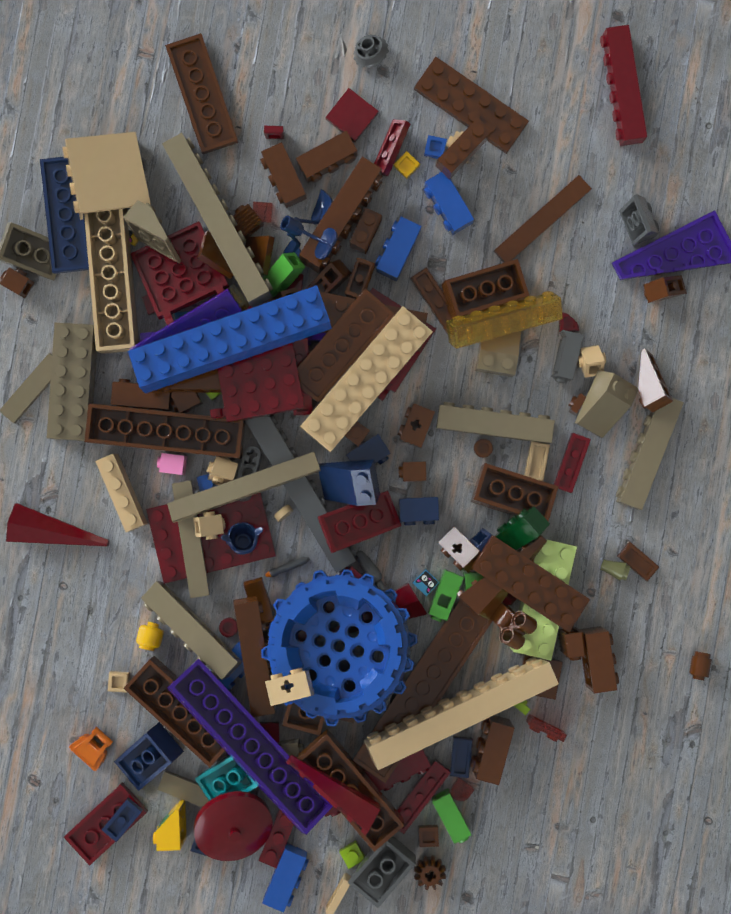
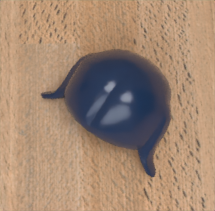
(242, 538)

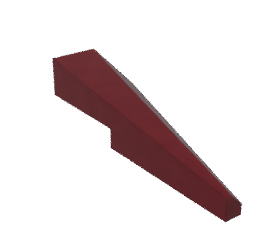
(31, 526)
(405, 599)
(344, 798)

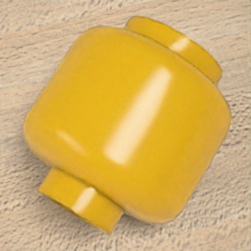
(149, 636)

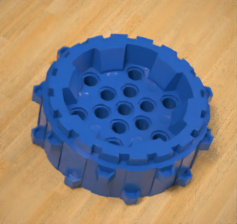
(385, 633)

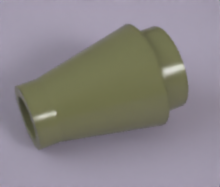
(616, 569)

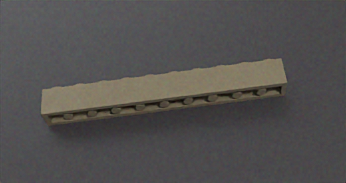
(217, 220)

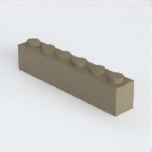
(494, 423)
(648, 455)
(191, 630)

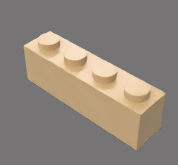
(121, 492)

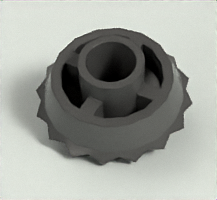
(370, 51)

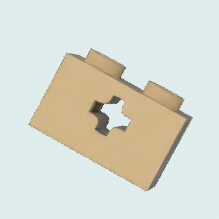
(279, 694)

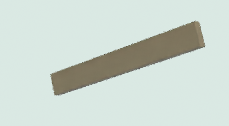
(243, 487)

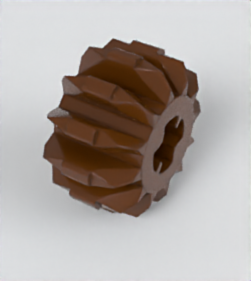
(435, 877)

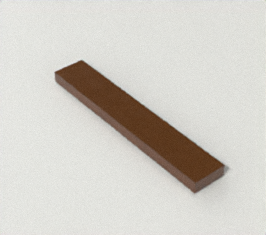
(542, 219)

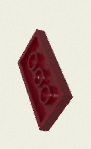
(358, 523)
(88, 836)

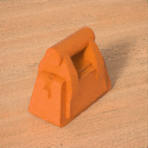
(90, 750)

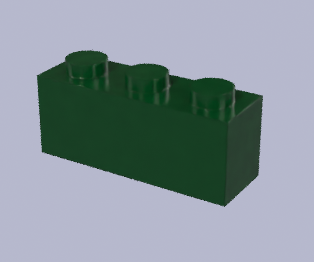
(522, 528)

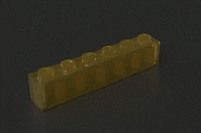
(504, 319)

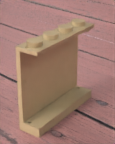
(105, 172)

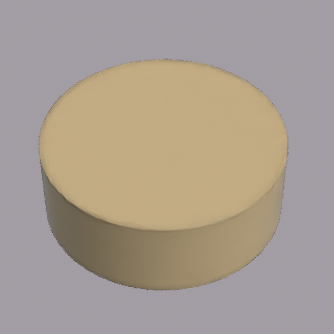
(283, 513)

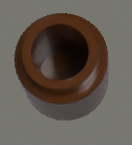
(700, 665)

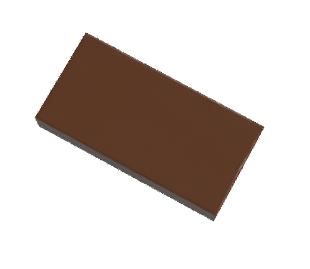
(638, 561)

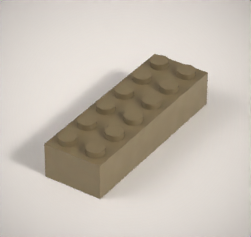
(71, 380)

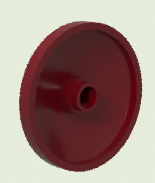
(232, 826)

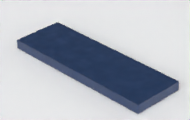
(64, 226)

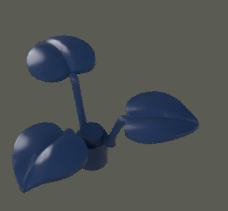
(294, 228)

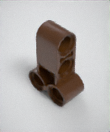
(513, 625)

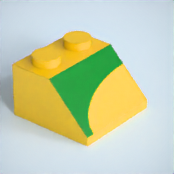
(172, 830)

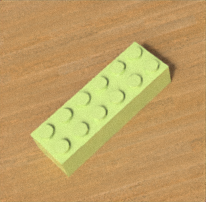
(558, 560)

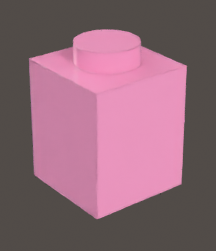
(172, 464)

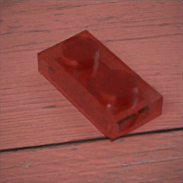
(539, 725)

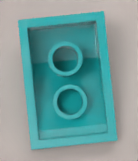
(224, 778)

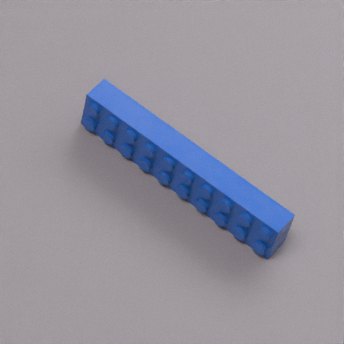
(229, 339)

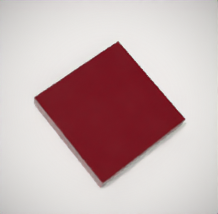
(352, 114)

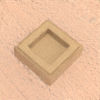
(118, 681)

